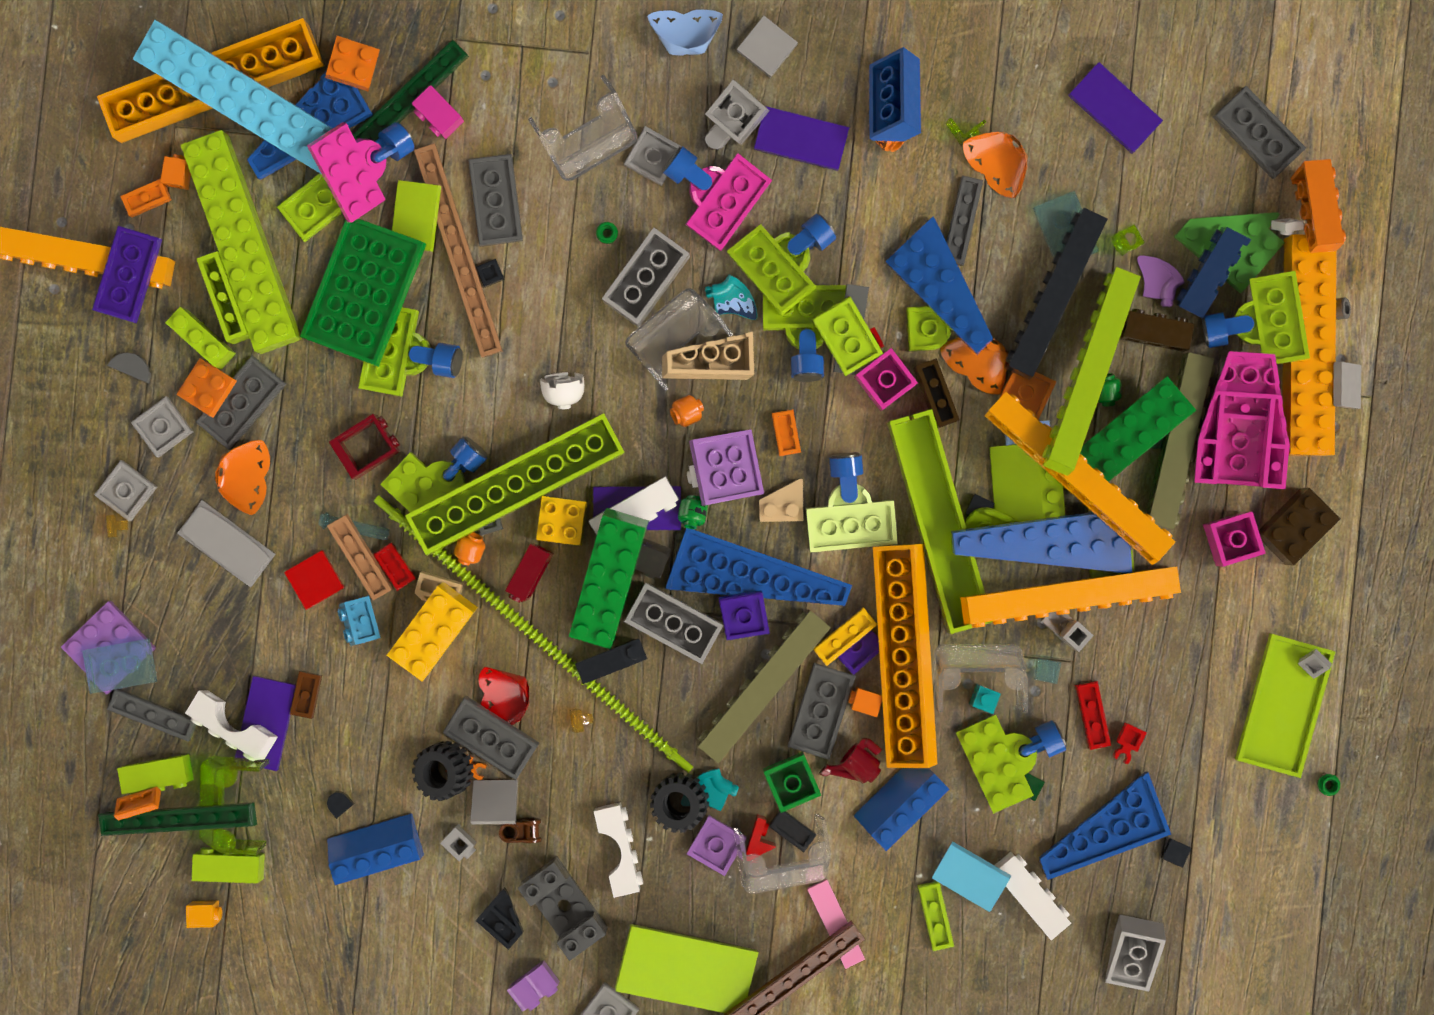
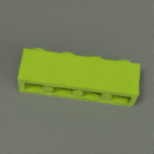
(223, 298)

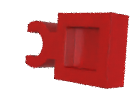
(1130, 739)

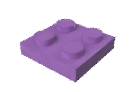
(715, 845)

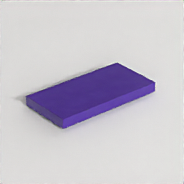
(1115, 108)
(802, 138)
(127, 274)
(609, 496)
(270, 707)

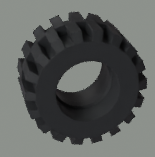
(428, 774)
(667, 814)

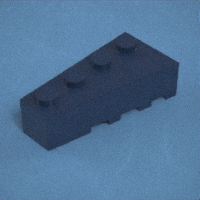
(1212, 271)

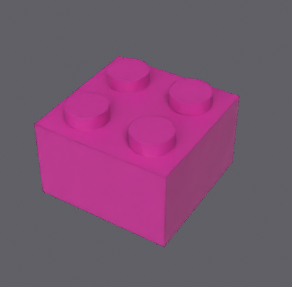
(885, 379)
(1234, 539)

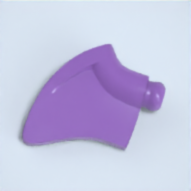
(1159, 279)

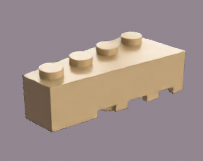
(719, 359)

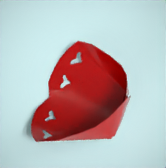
(506, 692)

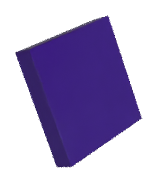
(744, 615)
(860, 652)

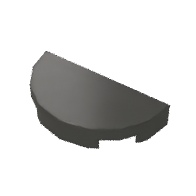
(131, 365)

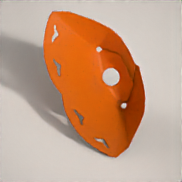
(998, 160)
(988, 363)
(243, 475)

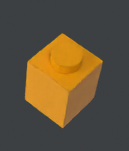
(203, 914)

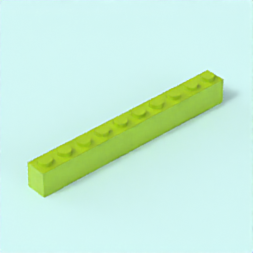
(1091, 371)

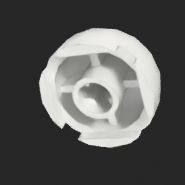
(562, 389)

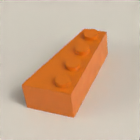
(1319, 205)

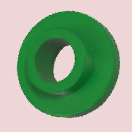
(607, 226)
(1333, 789)

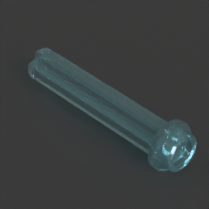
(364, 529)

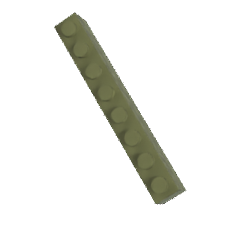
(1178, 445)
(763, 686)

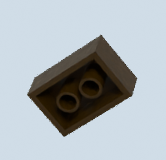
(1298, 526)

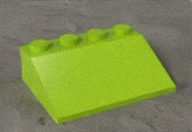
(1023, 487)

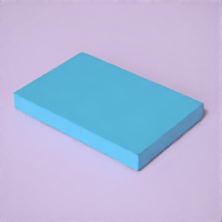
(971, 876)

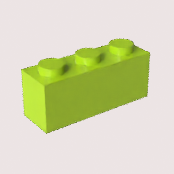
(200, 338)
(156, 773)
(226, 867)

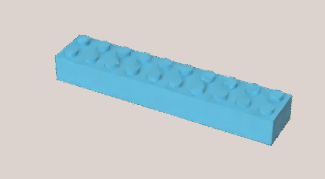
(230, 92)

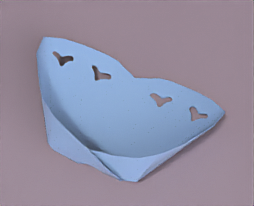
(685, 34)

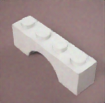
(210, 712)
(611, 821)

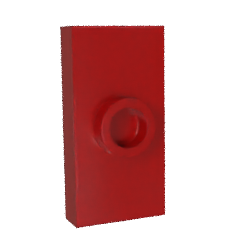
(394, 566)

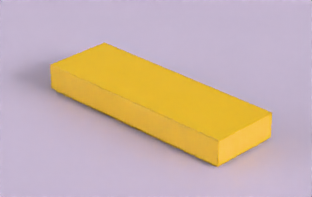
(845, 636)

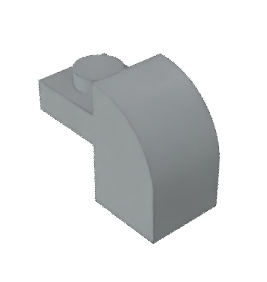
(1068, 630)

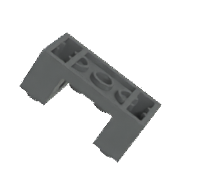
(576, 927)

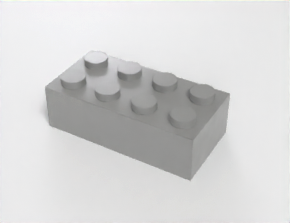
(646, 277)
(674, 623)

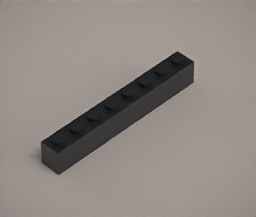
(1056, 293)

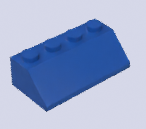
(895, 97)
(900, 804)
(374, 849)

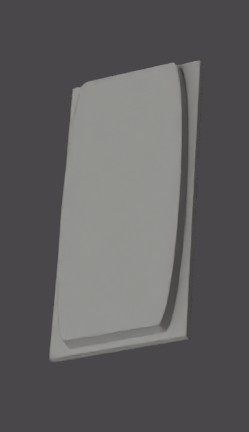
(226, 543)

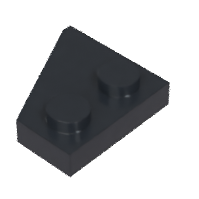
(501, 920)

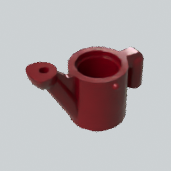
(857, 763)

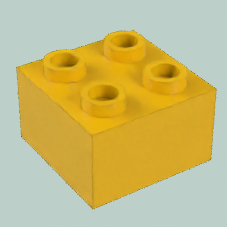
(561, 520)

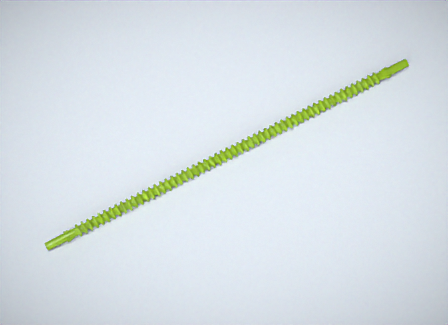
(671, 753)

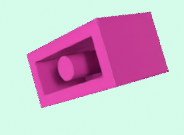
(437, 112)

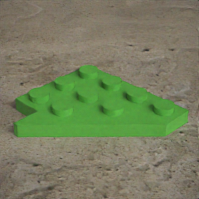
(1263, 245)

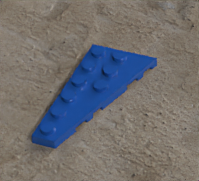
(326, 101)
(935, 277)
(1119, 825)

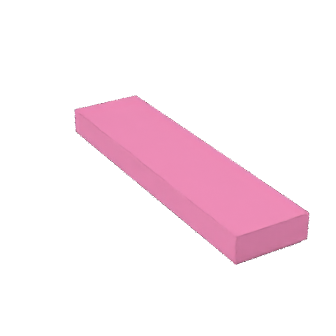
(833, 917)

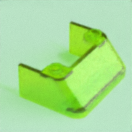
(216, 775)

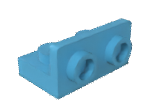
(358, 621)

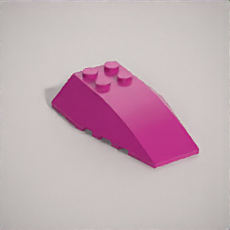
(1245, 426)

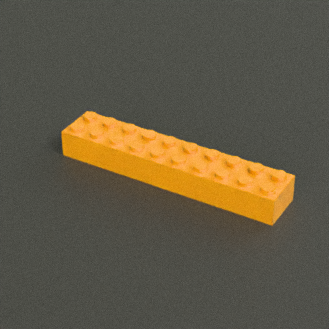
(159, 103)
(1310, 382)
(905, 656)

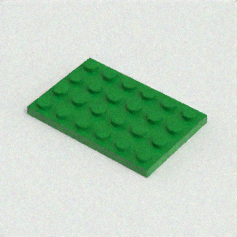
(363, 290)

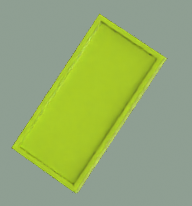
(1283, 708)
(685, 969)

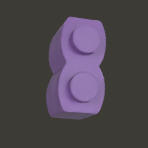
(533, 986)

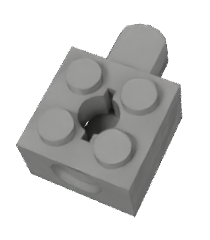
(734, 115)

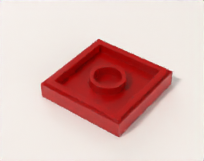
(314, 580)

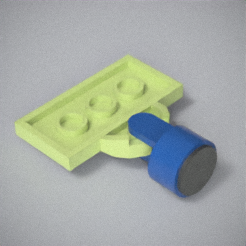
(851, 516)

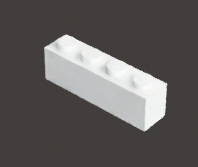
(644, 503)
(1032, 897)

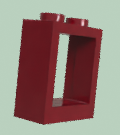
(345, 456)
(529, 573)

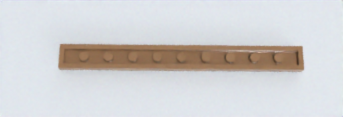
(460, 254)

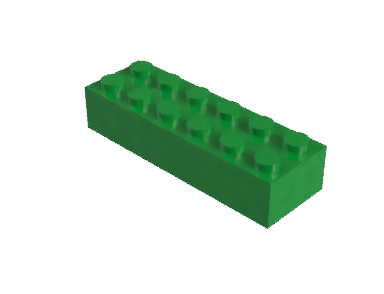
(1137, 429)
(608, 578)

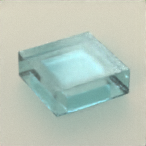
(1047, 670)

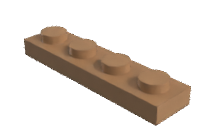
(360, 556)

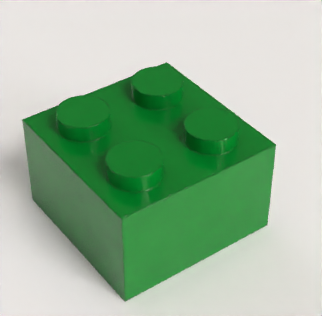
(791, 782)

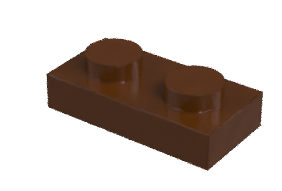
(306, 694)

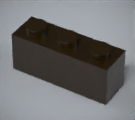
(1157, 330)
(936, 393)

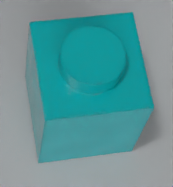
(984, 698)

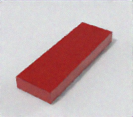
(1093, 715)

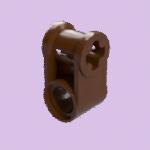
(522, 831)

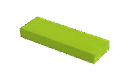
(935, 916)

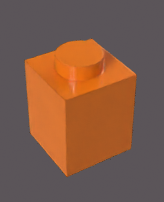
(175, 172)
(865, 701)

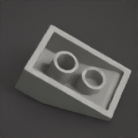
(1135, 952)

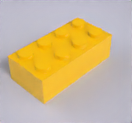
(432, 631)

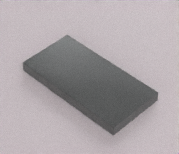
(1259, 132)
(495, 200)
(244, 404)
(821, 711)
(490, 737)

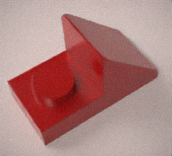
(756, 844)

